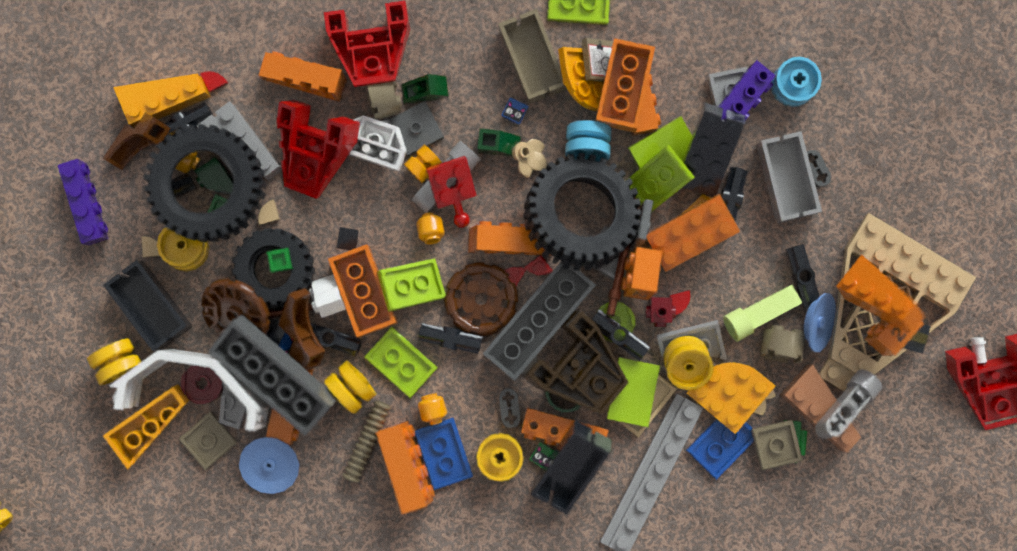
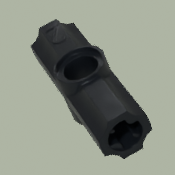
(191, 117)
(733, 190)
(799, 262)
(450, 338)
(342, 341)
(630, 343)

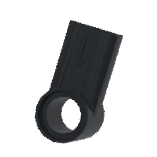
(182, 185)

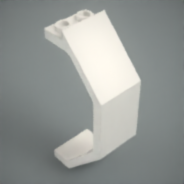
(130, 384)

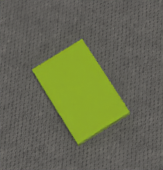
(579, 11)
(673, 134)
(660, 177)
(411, 284)
(400, 362)
(636, 399)

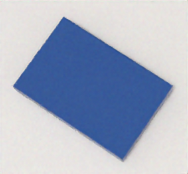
(720, 447)
(443, 453)

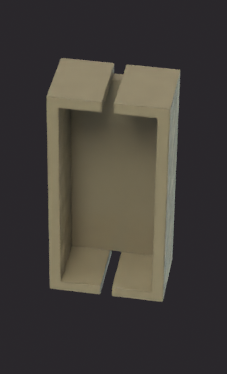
(532, 56)

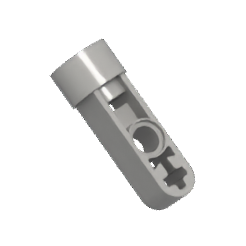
(424, 197)
(860, 390)

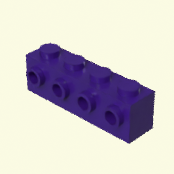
(748, 90)
(82, 201)

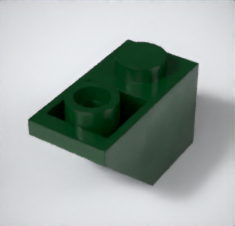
(496, 142)

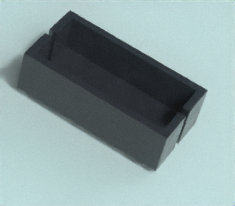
(712, 148)
(147, 305)
(571, 467)

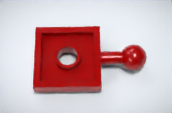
(453, 195)

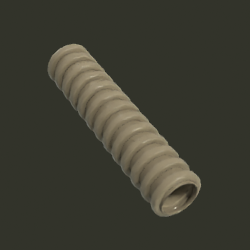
(366, 442)

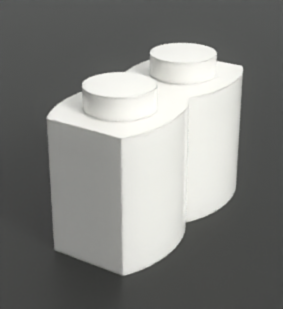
(326, 296)

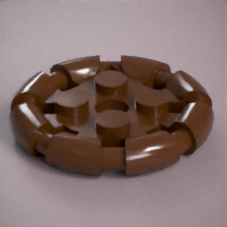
(484, 286)
(219, 307)

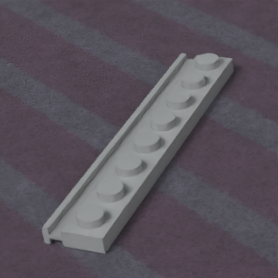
(651, 474)

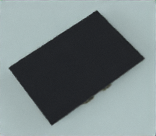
(347, 238)
(919, 339)

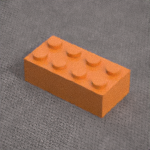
(625, 85)
(693, 232)
(361, 291)
(405, 467)

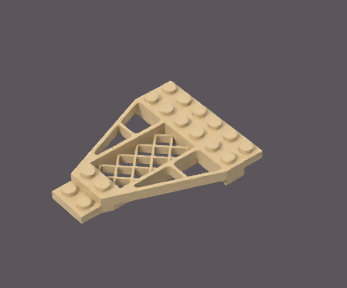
(906, 263)

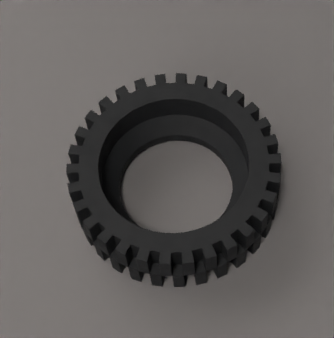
(238, 207)
(570, 246)

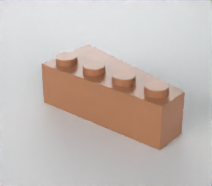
(813, 399)

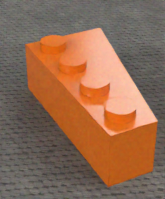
(303, 75)
(501, 238)
(877, 294)

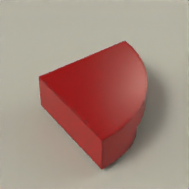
(213, 80)
(539, 267)
(516, 274)
(680, 301)

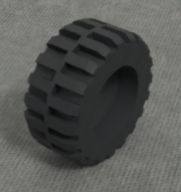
(266, 240)

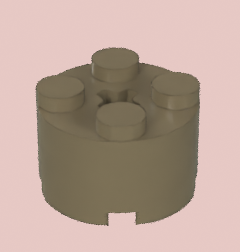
(383, 100)
(782, 344)

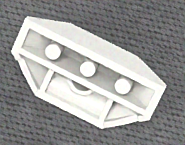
(379, 143)

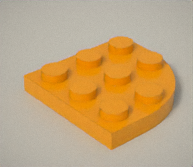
(573, 73)
(733, 393)

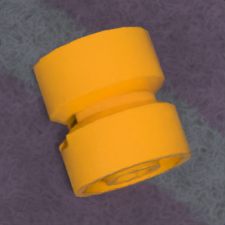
(424, 159)

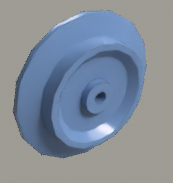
(820, 322)
(269, 465)

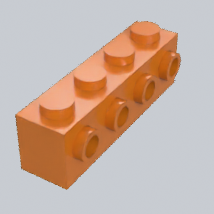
(550, 426)

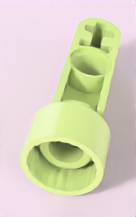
(742, 322)

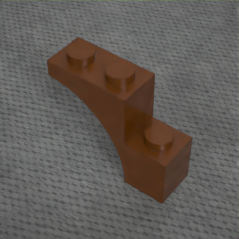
(131, 141)
(296, 323)

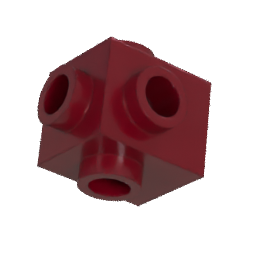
(665, 305)

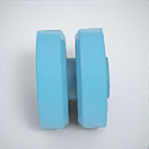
(796, 81)
(588, 138)

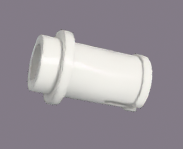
(978, 348)

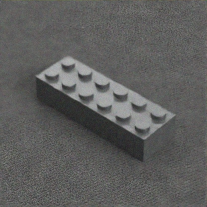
(538, 320)
(272, 374)

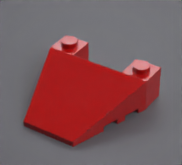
(372, 53)
(309, 152)
(987, 386)

